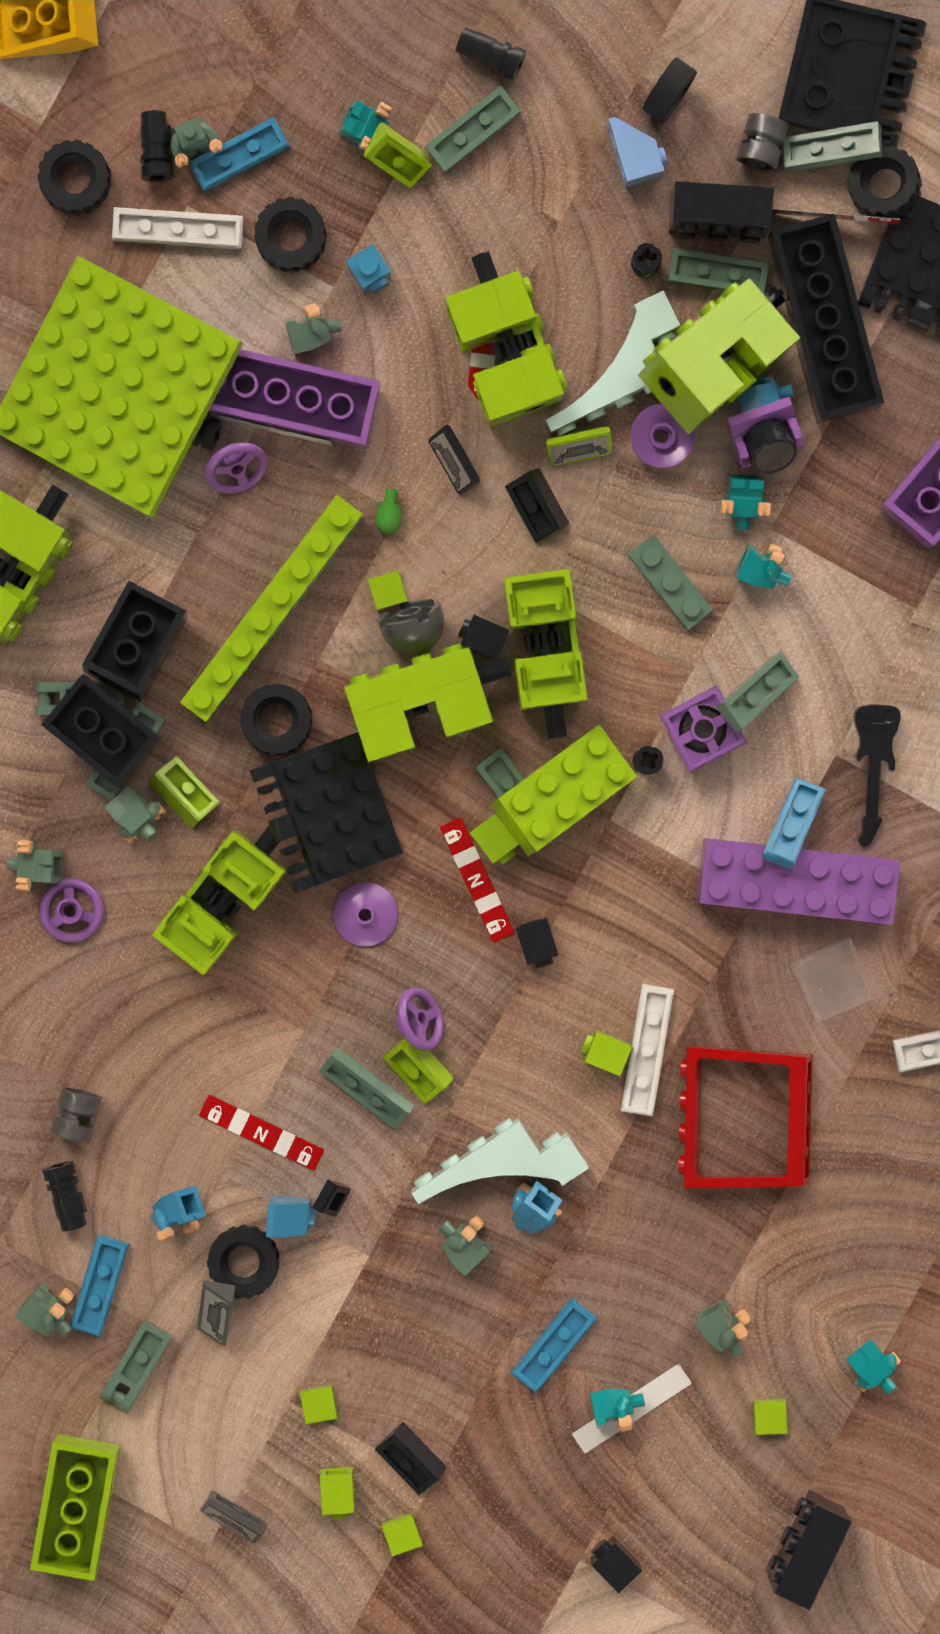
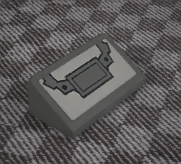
(216, 1310)
(233, 1517)

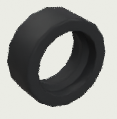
(669, 90)

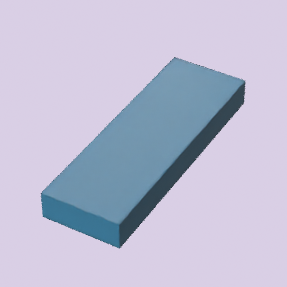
(239, 154)
(793, 823)
(99, 1285)
(553, 1344)

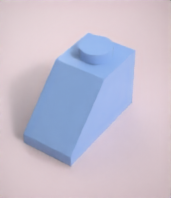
(636, 153)

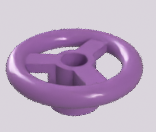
(233, 461)
(61, 917)
(414, 1021)

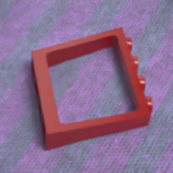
(798, 1122)

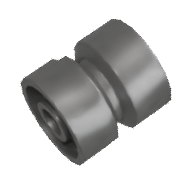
(762, 142)
(76, 1114)

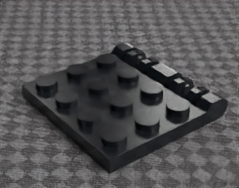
(846, 68)
(909, 267)
(330, 810)

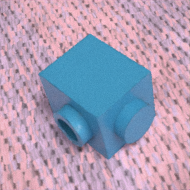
(369, 270)

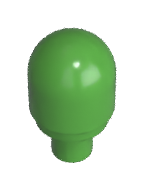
(389, 512)

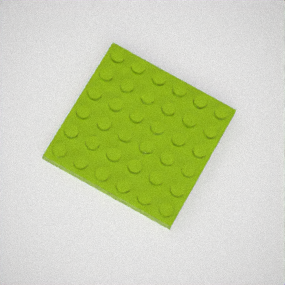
(116, 386)

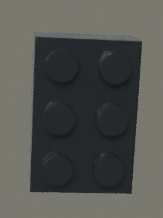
(720, 211)
(134, 641)
(101, 730)
(808, 1549)

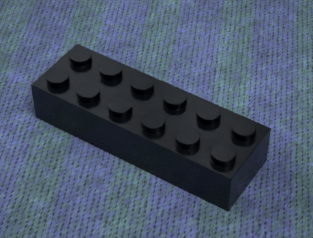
(826, 318)

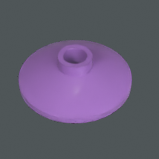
(648, 449)
(365, 896)

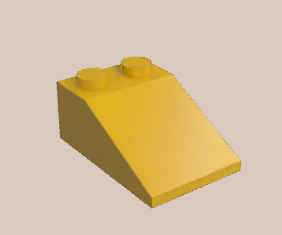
(46, 27)

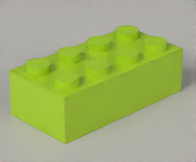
(563, 790)
(75, 1507)

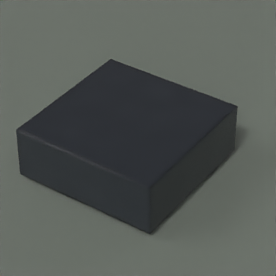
(331, 1198)

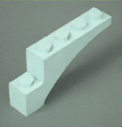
(652, 322)
(505, 1153)

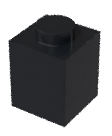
(483, 636)
(537, 942)
(615, 1563)

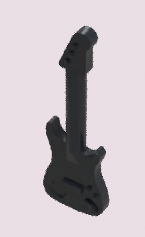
(876, 729)

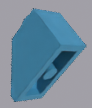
(289, 1217)

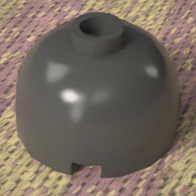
(414, 627)

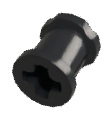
(652, 253)
(637, 758)

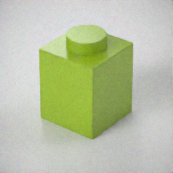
(495, 839)
(606, 1052)
(337, 1492)

